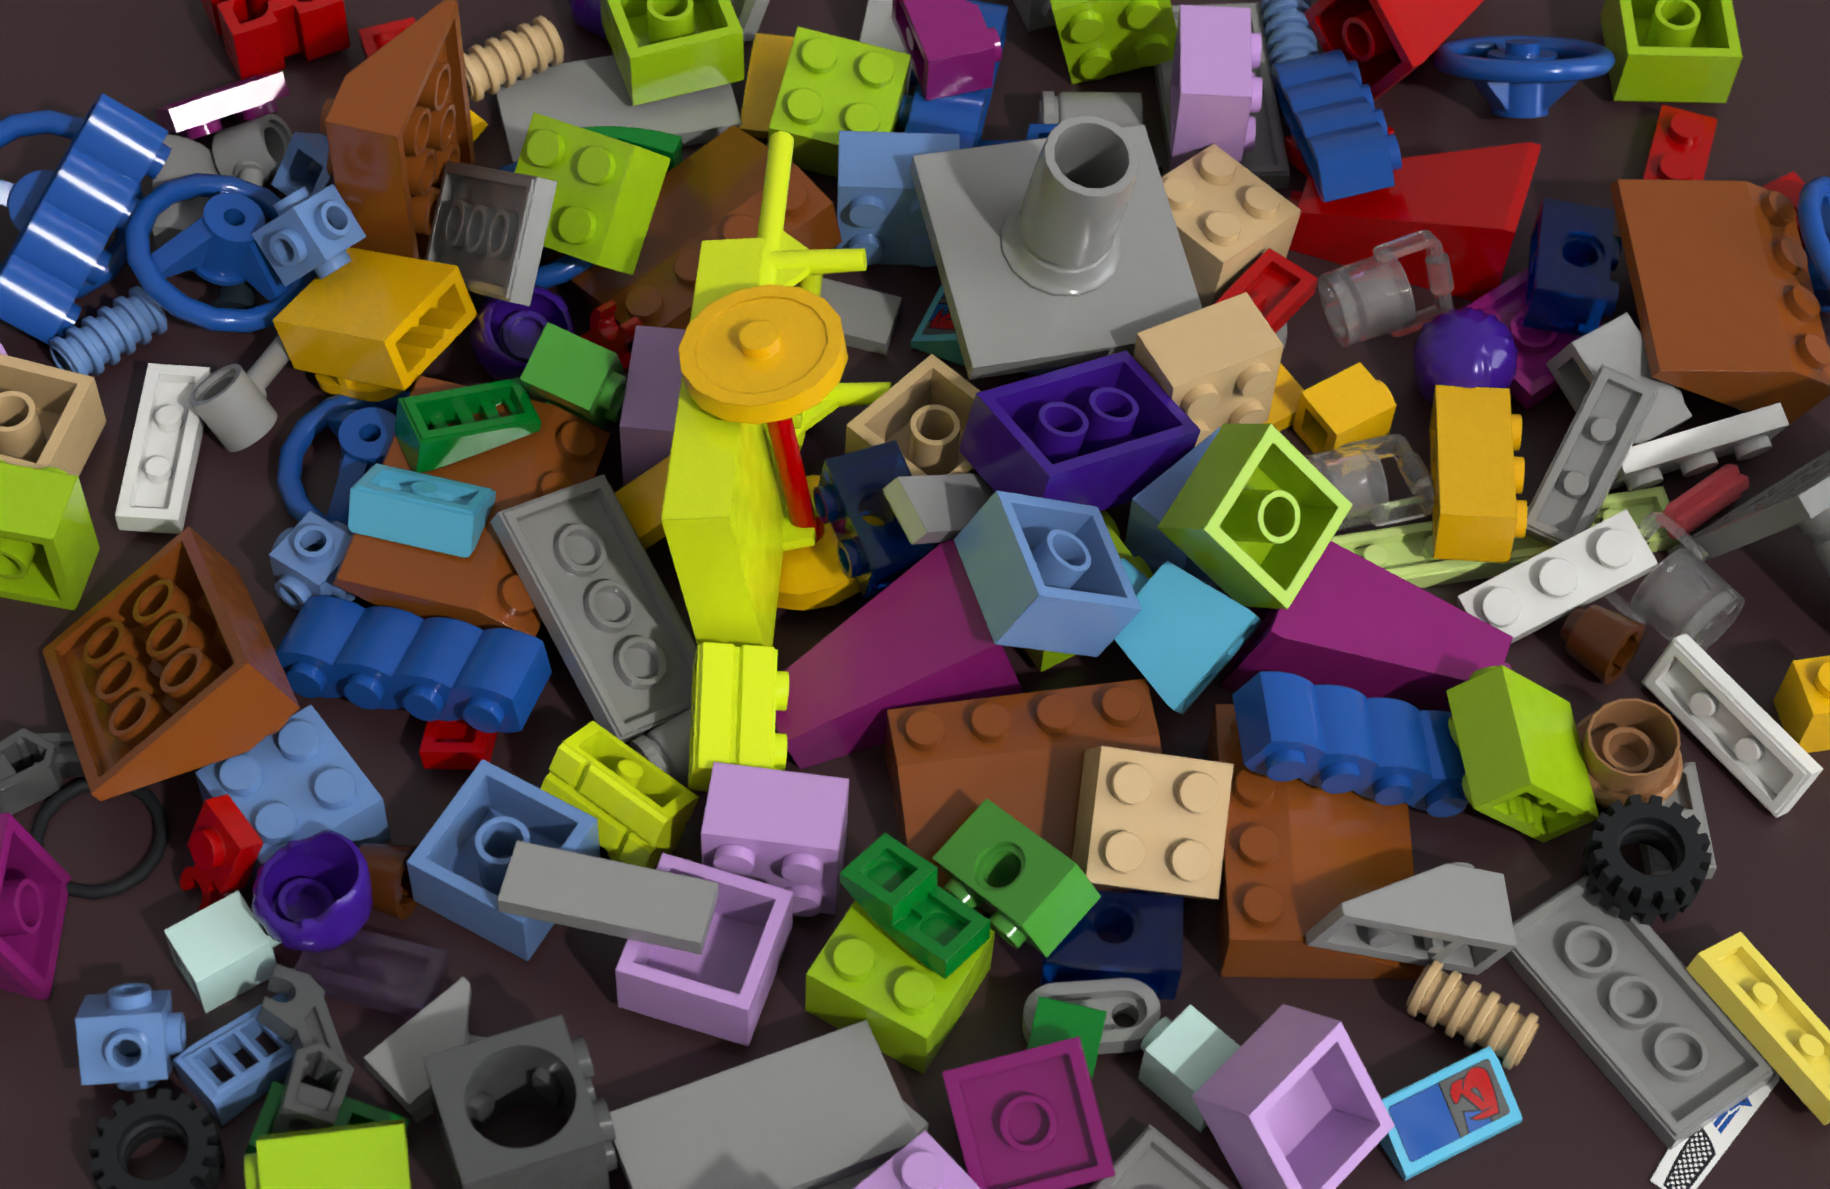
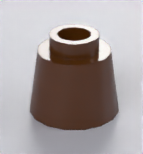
(1602, 641)
(390, 878)

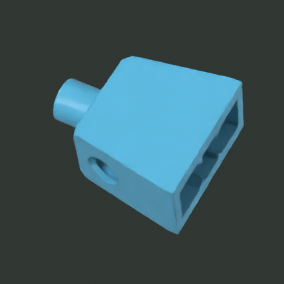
(1182, 632)

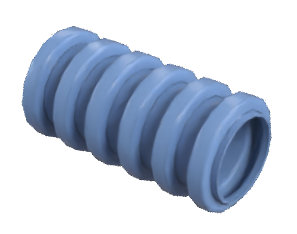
(1287, 30)
(110, 334)

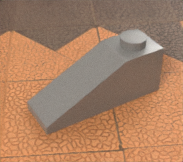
(1436, 915)

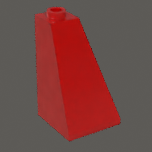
(1386, 35)
(1461, 196)

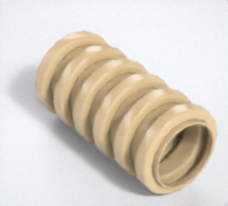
(512, 57)
(1472, 1014)

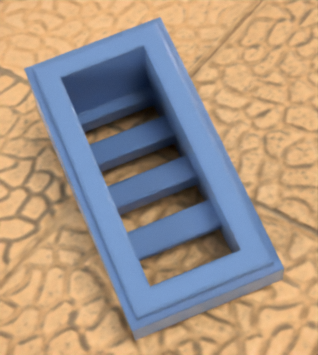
(230, 1098)

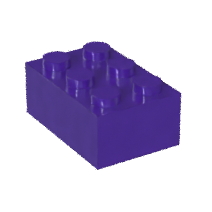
(1078, 433)

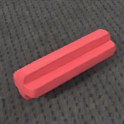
(1707, 498)

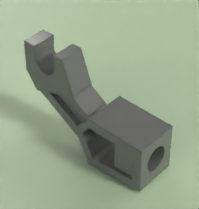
(53, 759)
(317, 1052)

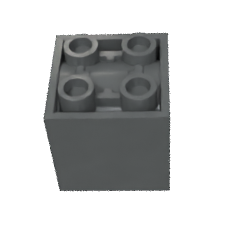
(514, 1070)

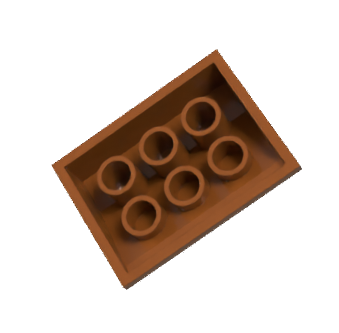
(398, 128)
(701, 199)
(1724, 292)
(485, 584)
(168, 672)
(1011, 750)
(1292, 862)

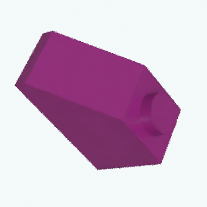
(947, 45)

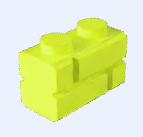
(735, 710)
(634, 801)

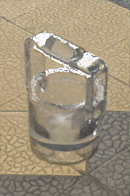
(1376, 295)
(1361, 478)
(1681, 591)

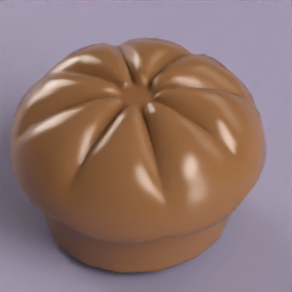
(1631, 751)

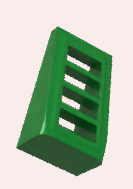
(432, 444)

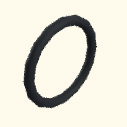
(132, 879)

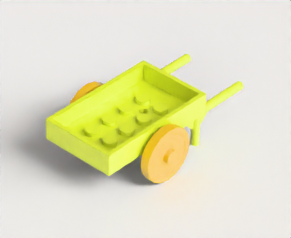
(755, 377)

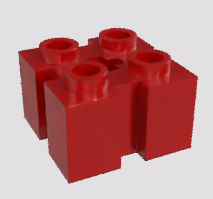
(267, 31)

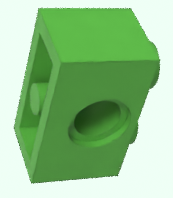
(576, 376)
(1015, 878)

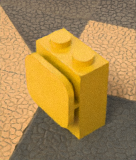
(375, 323)

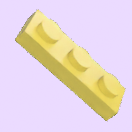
(1769, 1017)

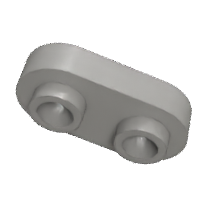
(1110, 995)

